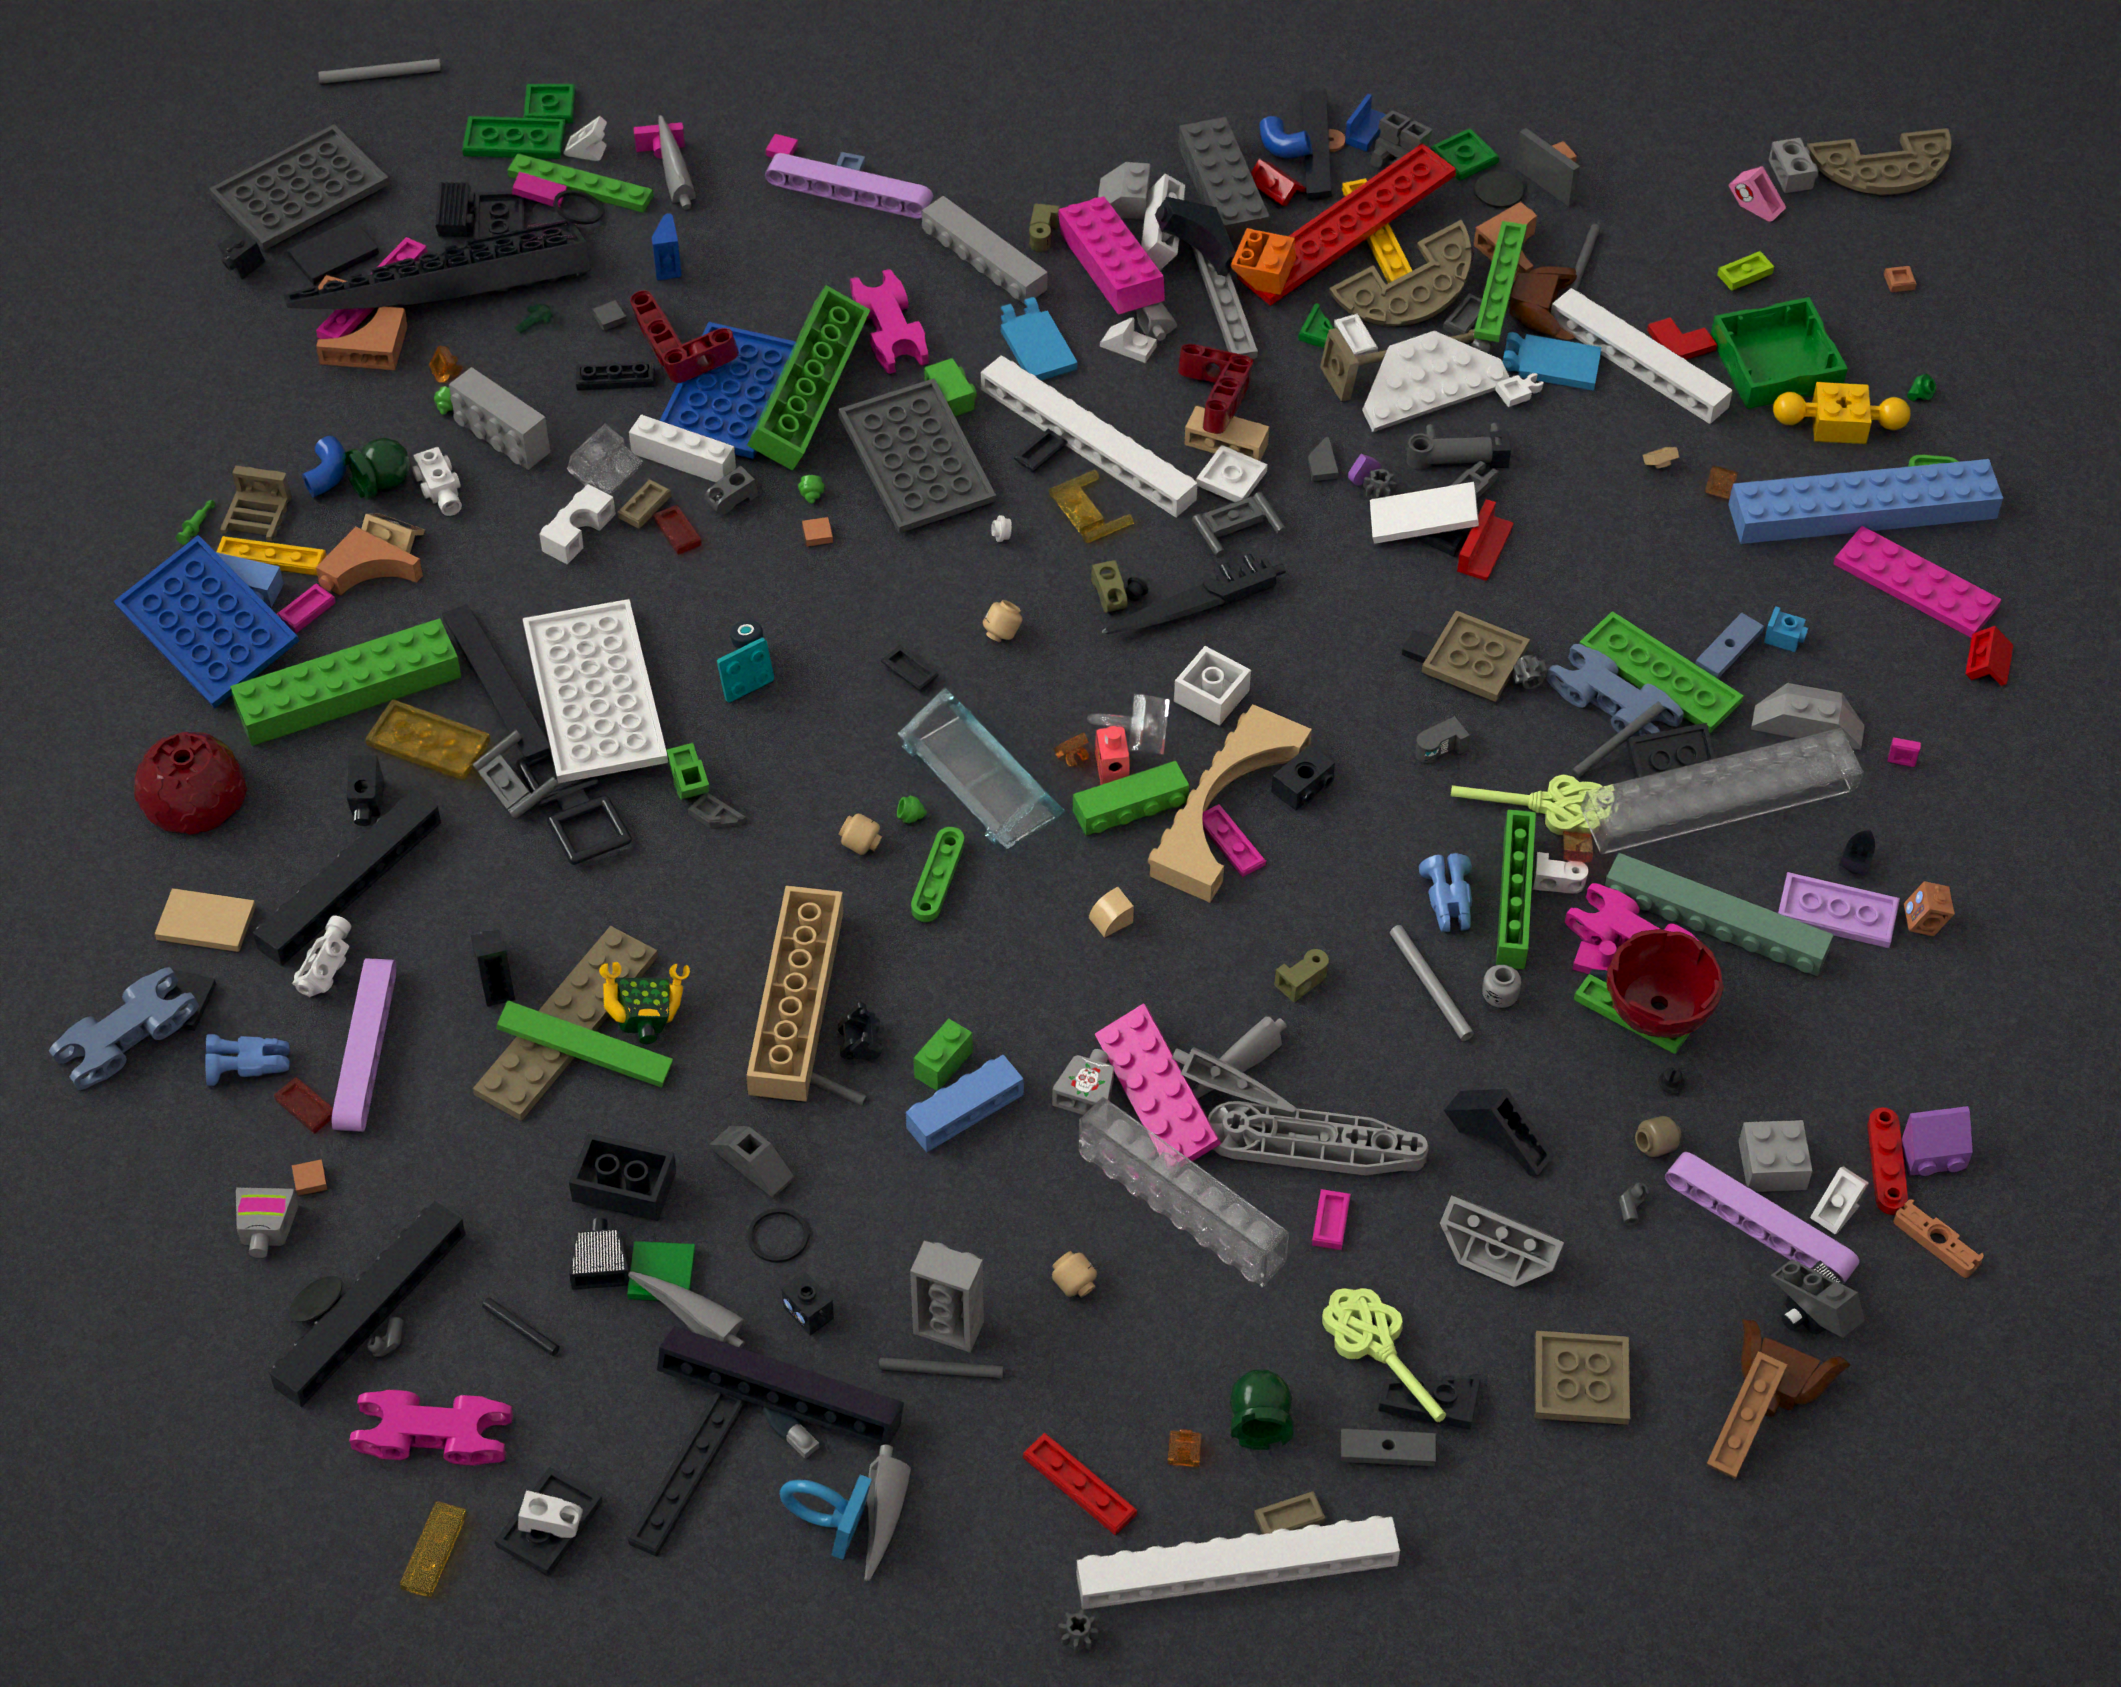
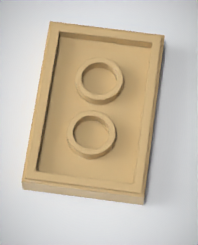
(205, 920)

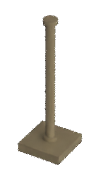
(1341, 364)

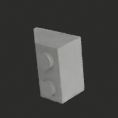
(1127, 189)

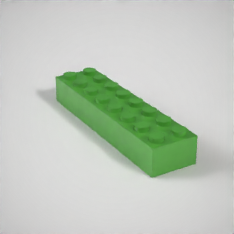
(808, 378)
(345, 682)

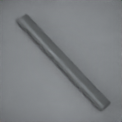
(1585, 255)
(1618, 739)
(838, 1089)
(937, 1367)

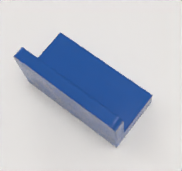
(1363, 125)

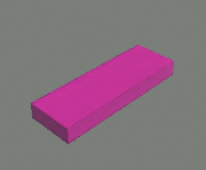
(1231, 841)

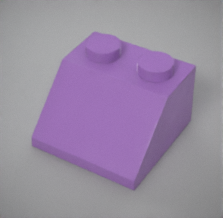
(1937, 1141)

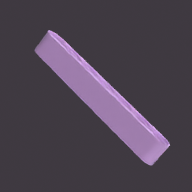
(848, 185)
(364, 1045)
(1758, 1216)

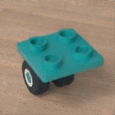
(748, 664)

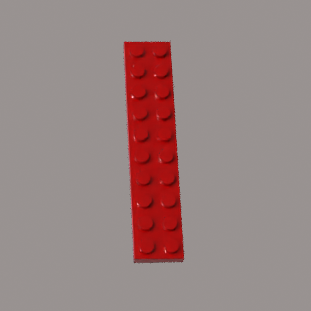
(1362, 214)

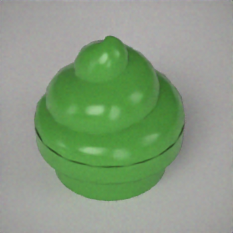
(443, 400)
(811, 487)
(910, 809)

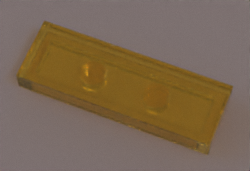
(433, 1549)

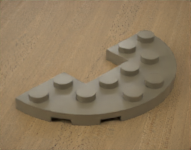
(1889, 172)
(1416, 294)

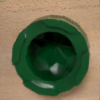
(379, 465)
(1261, 1410)

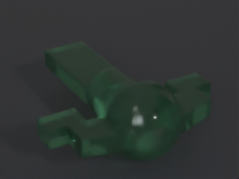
(538, 312)

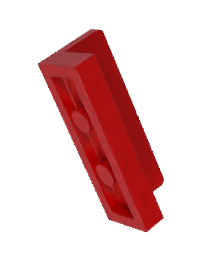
(1484, 543)

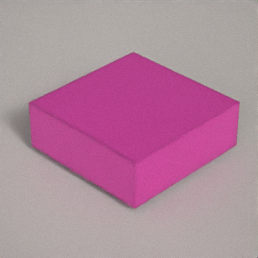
(781, 144)
(1904, 752)

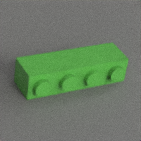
(1130, 798)

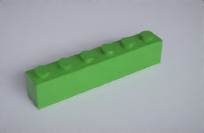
(1516, 889)

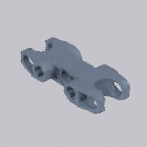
(1600, 685)
(140, 1016)

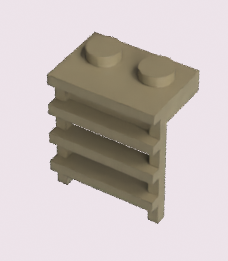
(261, 491)

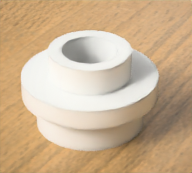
(1001, 528)

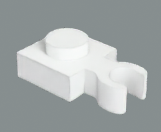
(1517, 390)

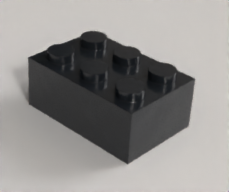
(622, 1177)

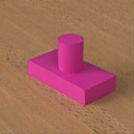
(648, 138)
(1594, 957)

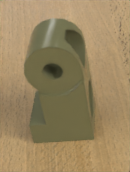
(1042, 220)
(1109, 586)
(1302, 976)

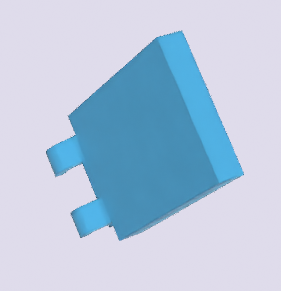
(1036, 341)
(1552, 360)

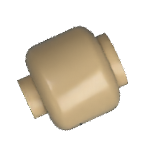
(1002, 620)
(860, 834)
(1074, 1274)

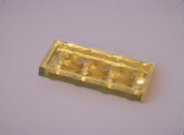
(427, 739)

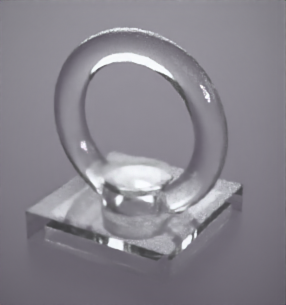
(1146, 723)

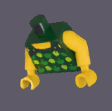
(642, 1003)

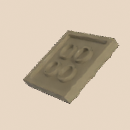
(1475, 656)
(1582, 1377)

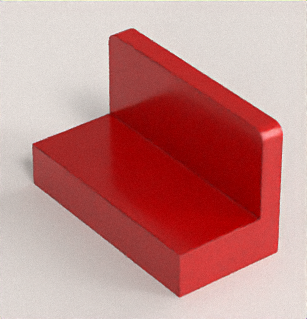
(1275, 182)
(1989, 654)

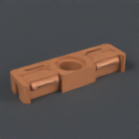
(1953, 1252)

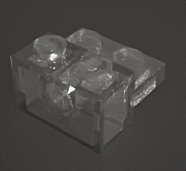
(604, 461)

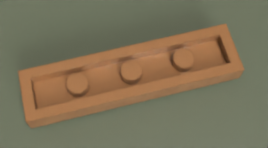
(1746, 1415)

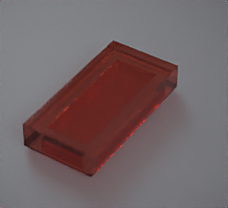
(677, 529)
(1577, 846)
(304, 1105)

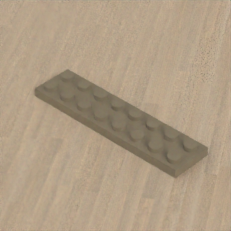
(528, 1068)

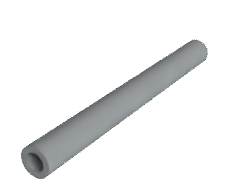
(379, 71)
(1431, 983)

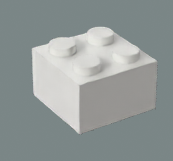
(1212, 685)

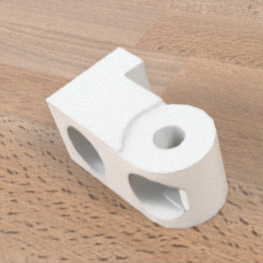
(1559, 875)
(549, 1515)

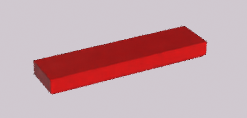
(1080, 1484)

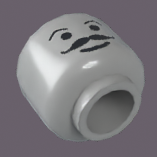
(1501, 986)

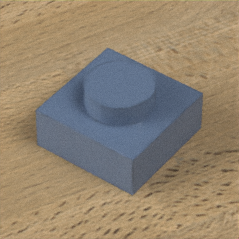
(851, 161)

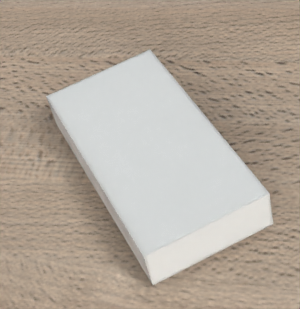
(1356, 335)

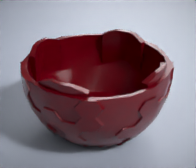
(193, 793)
(1665, 970)

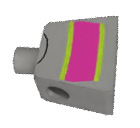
(264, 1217)

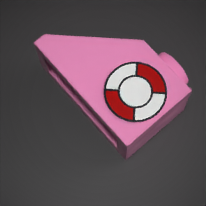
(1757, 194)

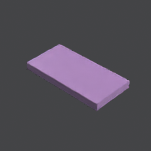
(1840, 909)

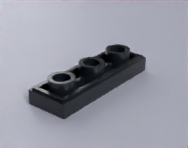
(615, 376)

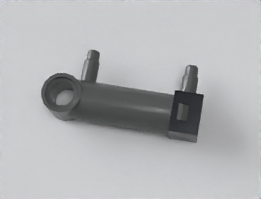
(1428, 449)

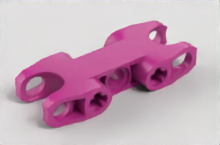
(893, 333)
(1614, 922)
(411, 1425)

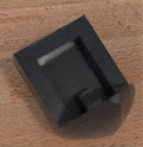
(1858, 852)

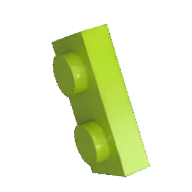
(1745, 270)

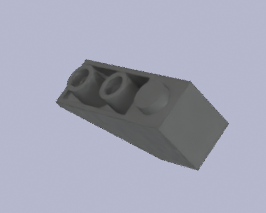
(1824, 1299)

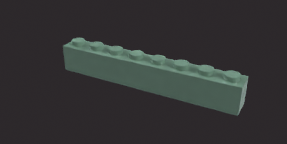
(1720, 914)

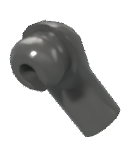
(1630, 1201)
(389, 1342)

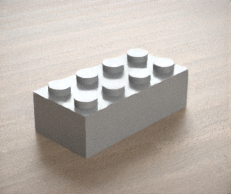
(499, 418)
(947, 1295)

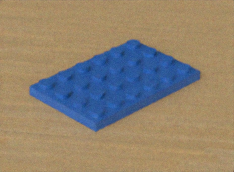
(731, 397)
(206, 621)

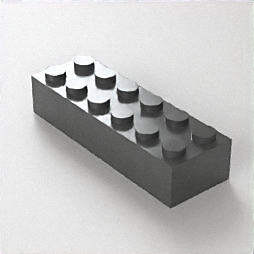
(1222, 176)

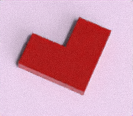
(1684, 345)

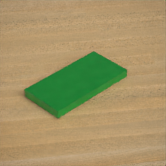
(513, 136)

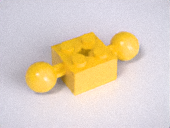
(1841, 412)

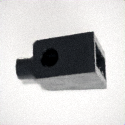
(364, 788)

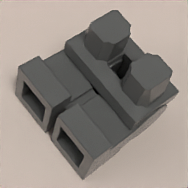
(1398, 138)

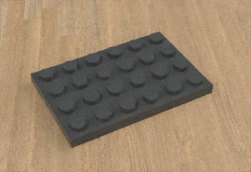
(299, 186)
(916, 455)

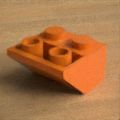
(1265, 260)

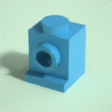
(1785, 630)

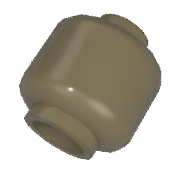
(1658, 1136)

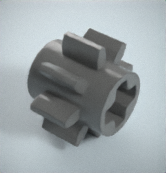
(1379, 484)
(1529, 672)
(1078, 1639)

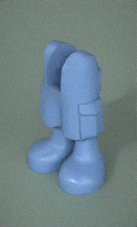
(1446, 899)
(254, 1058)

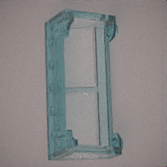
(979, 770)

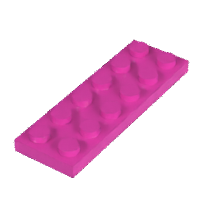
(1917, 581)
(1156, 1084)

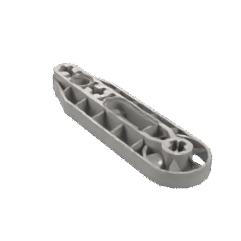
(1315, 1140)

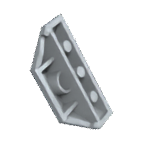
(1807, 711)
(1498, 1243)

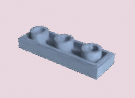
(1729, 645)

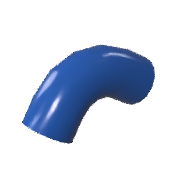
(1282, 144)
(329, 471)

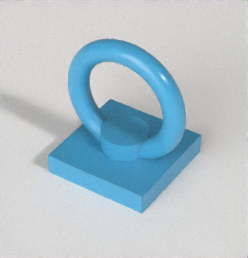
(846, 1512)

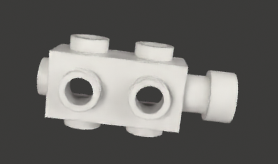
(438, 480)
(321, 968)

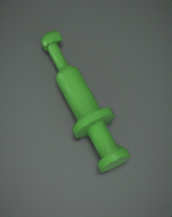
(191, 527)

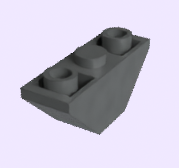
(753, 1158)

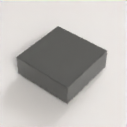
(609, 315)

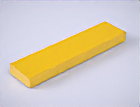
(287, 557)

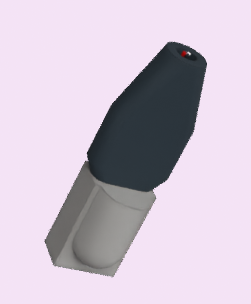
(791, 1429)

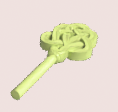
(1559, 804)
(1360, 1337)

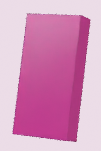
(537, 189)
(306, 608)
(1331, 1219)

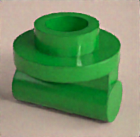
(1923, 387)

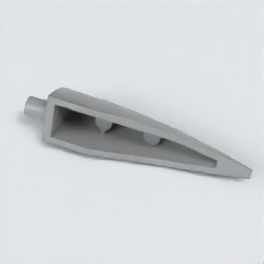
(675, 169)
(1155, 321)
(1251, 1048)
(1226, 1078)
(694, 1310)
(884, 1504)

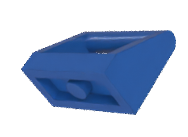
(666, 250)

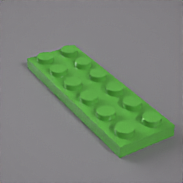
(1649, 661)

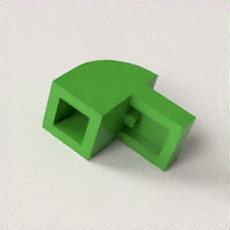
(687, 771)

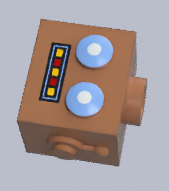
(1929, 908)

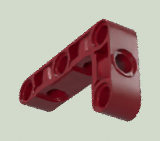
(679, 359)
(1230, 381)

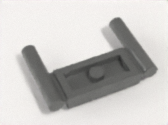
(1236, 517)
(506, 782)

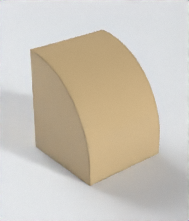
(1112, 912)

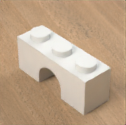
(588, 508)

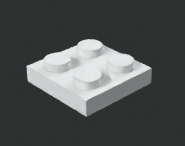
(1231, 474)

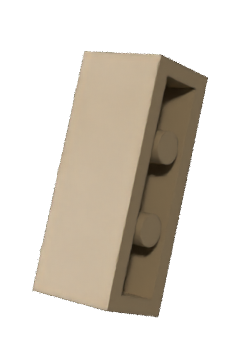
(1240, 435)

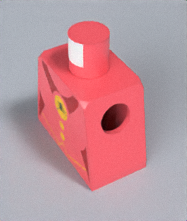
(1111, 748)

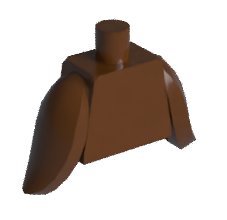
(1534, 294)
(1802, 1378)

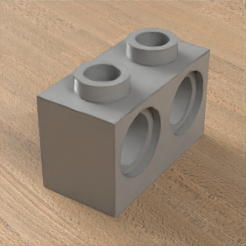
(1793, 165)

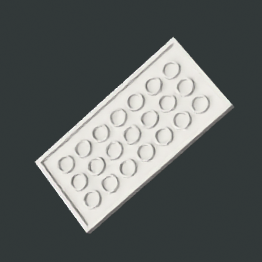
(594, 691)

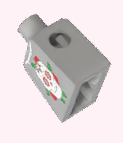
(1084, 1083)

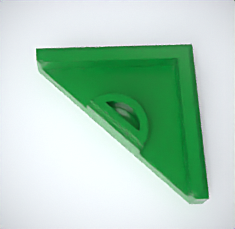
(1315, 328)

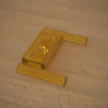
(1081, 509)

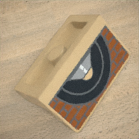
(391, 530)

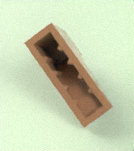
(1487, 233)
(372, 346)
(362, 558)

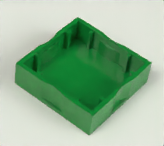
(1777, 351)

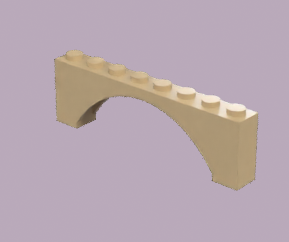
(1257, 742)

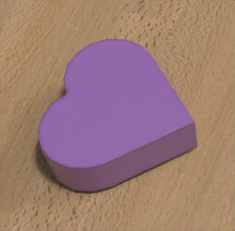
(1362, 469)

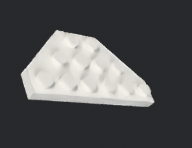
(1428, 376)

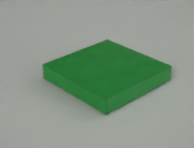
(550, 101)
(1466, 153)
(663, 1261)

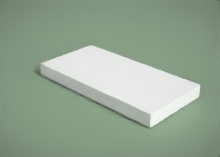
(1424, 512)

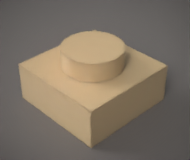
(1661, 457)

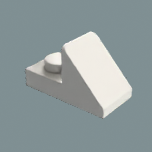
(588, 141)
(1125, 341)
(1839, 1200)

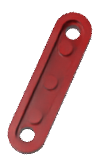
(1887, 1160)

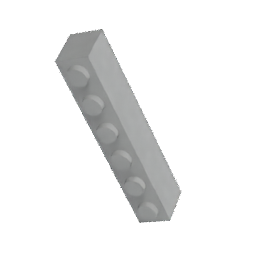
(984, 249)

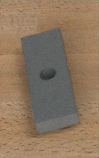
(1405, 1447)

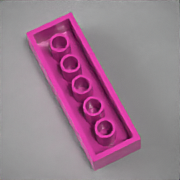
(1111, 255)

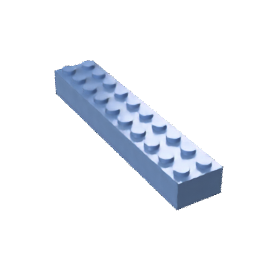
(1865, 498)

